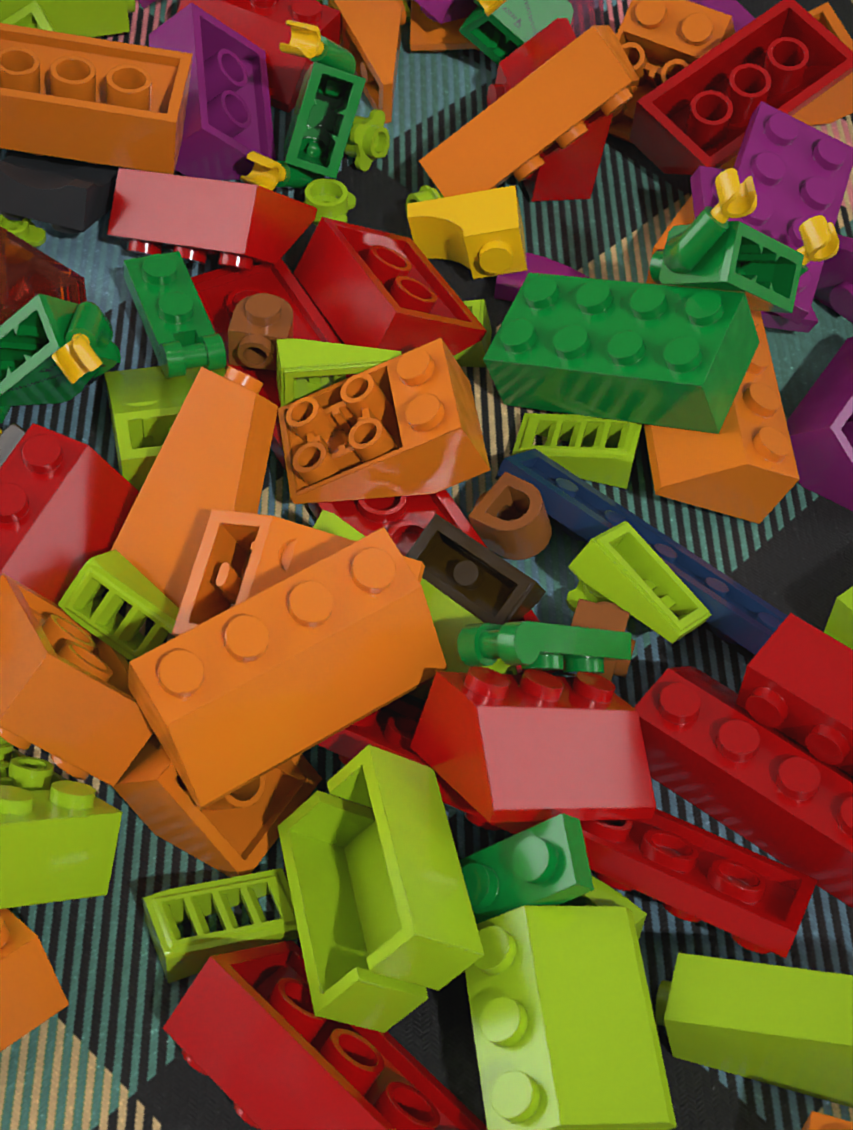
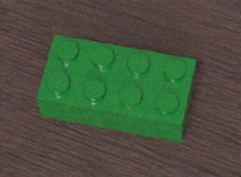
(624, 351)

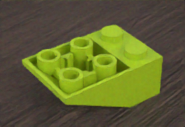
(142, 414)
(52, 834)

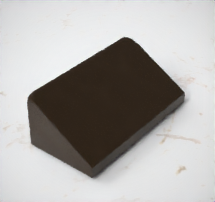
(474, 574)

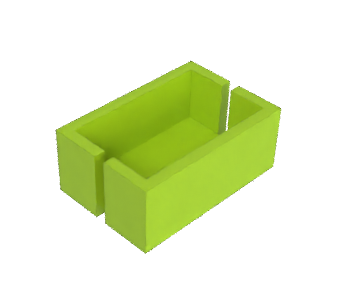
(377, 891)

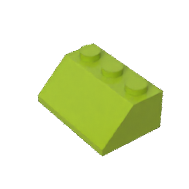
(566, 1023)

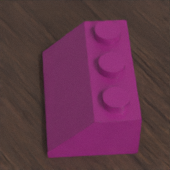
(226, 96)
(824, 431)

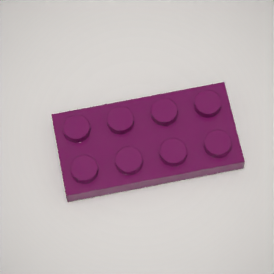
(795, 178)

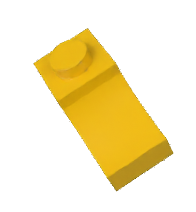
(472, 229)

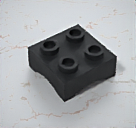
(56, 190)

